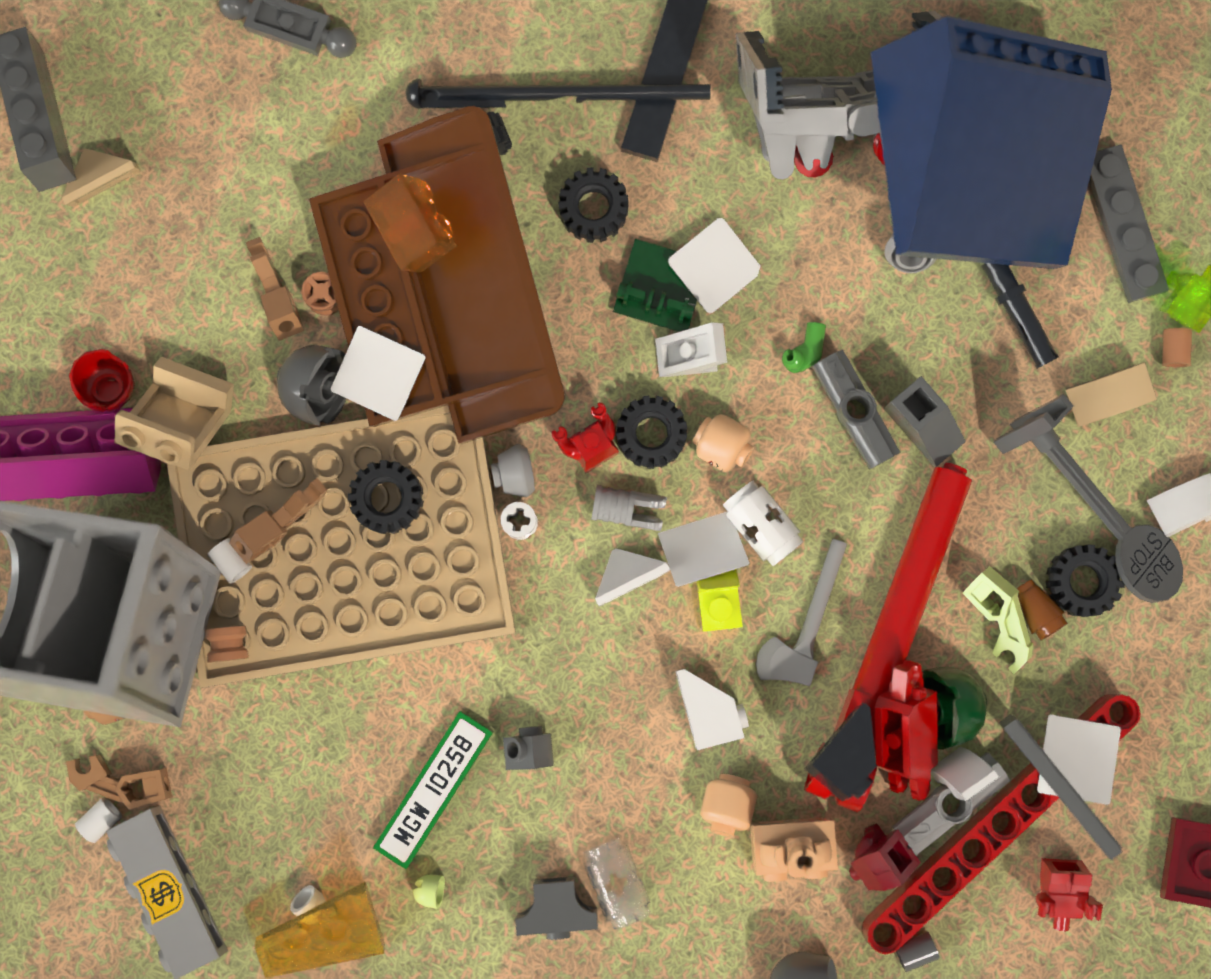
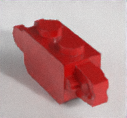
(907, 731)

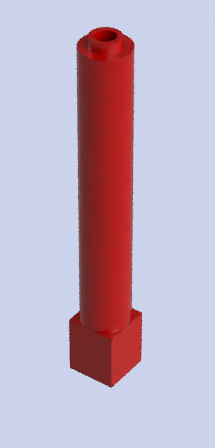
(910, 587)

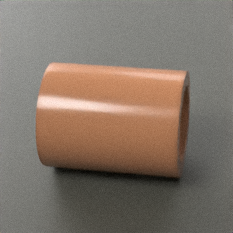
(1177, 347)

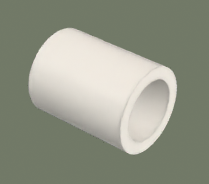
(228, 561)
(98, 820)

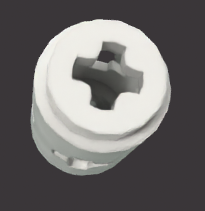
(751, 508)

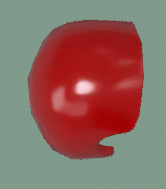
(90, 382)

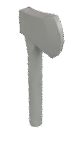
(797, 665)

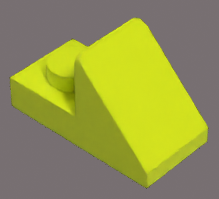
(720, 601)

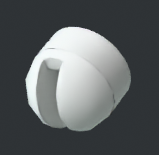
(306, 899)

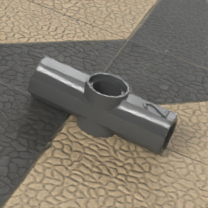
(844, 385)

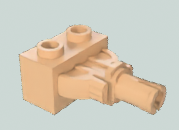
(794, 847)

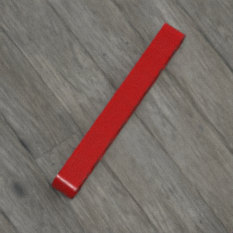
(990, 843)

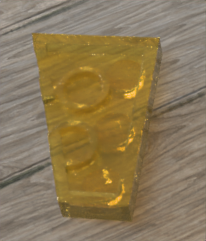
(323, 936)

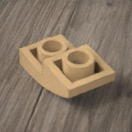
(1111, 394)

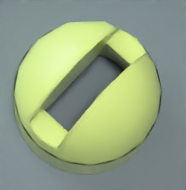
(429, 890)

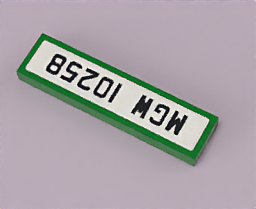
(433, 790)

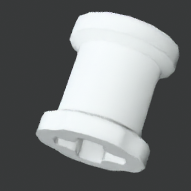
(512, 511)

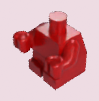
(592, 445)
(1066, 892)

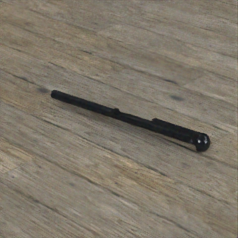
(495, 95)

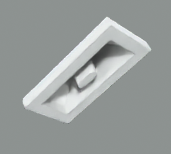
(627, 572)

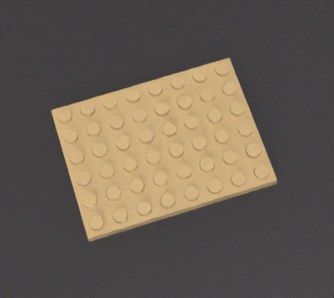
(330, 583)

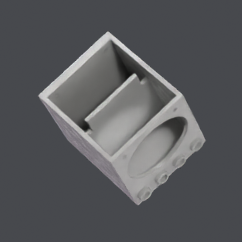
(102, 614)

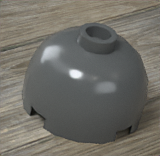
(306, 384)

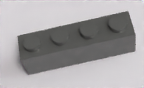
(33, 111)

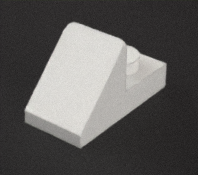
(691, 351)

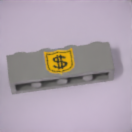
(166, 892)

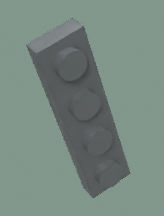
(1126, 226)

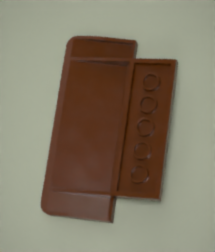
(470, 309)

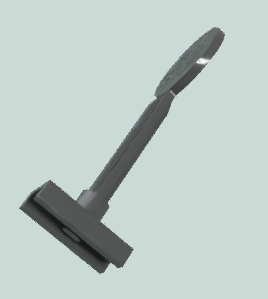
(1143, 555)

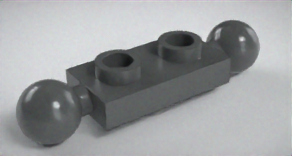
(291, 25)

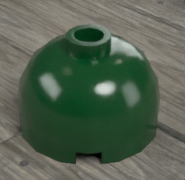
(959, 705)

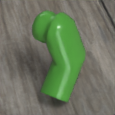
(809, 352)

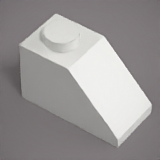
(710, 712)

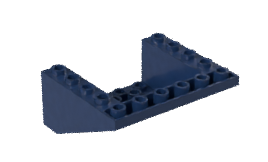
(988, 141)

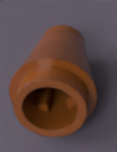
(1040, 611)

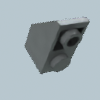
(926, 421)

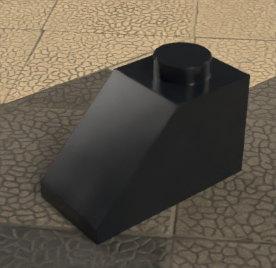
(847, 756)

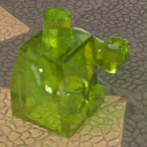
(1190, 299)

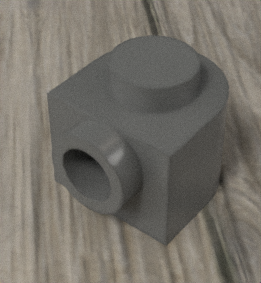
(529, 749)

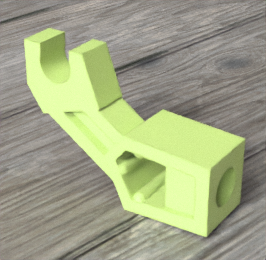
(1010, 617)

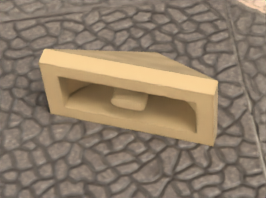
(95, 174)

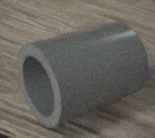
(917, 952)

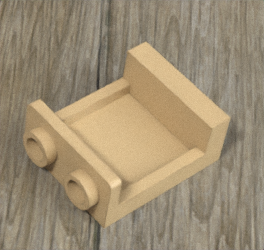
(175, 414)

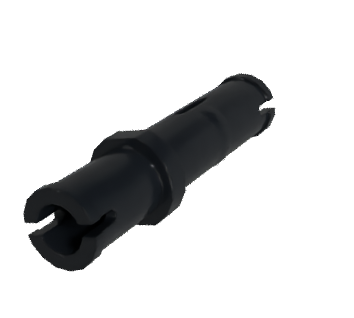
(1020, 313)

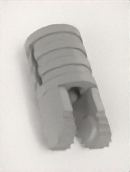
(618, 507)

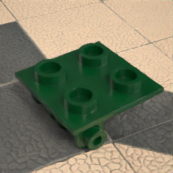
(654, 290)

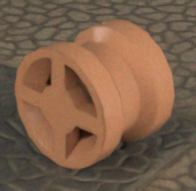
(317, 287)
(226, 644)

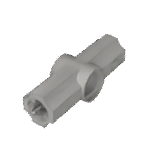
(930, 821)

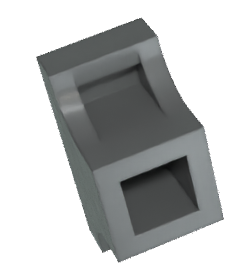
(556, 910)

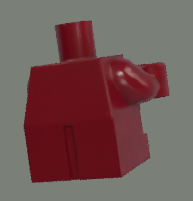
(883, 859)

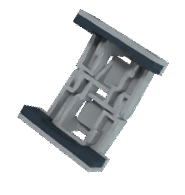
(805, 114)

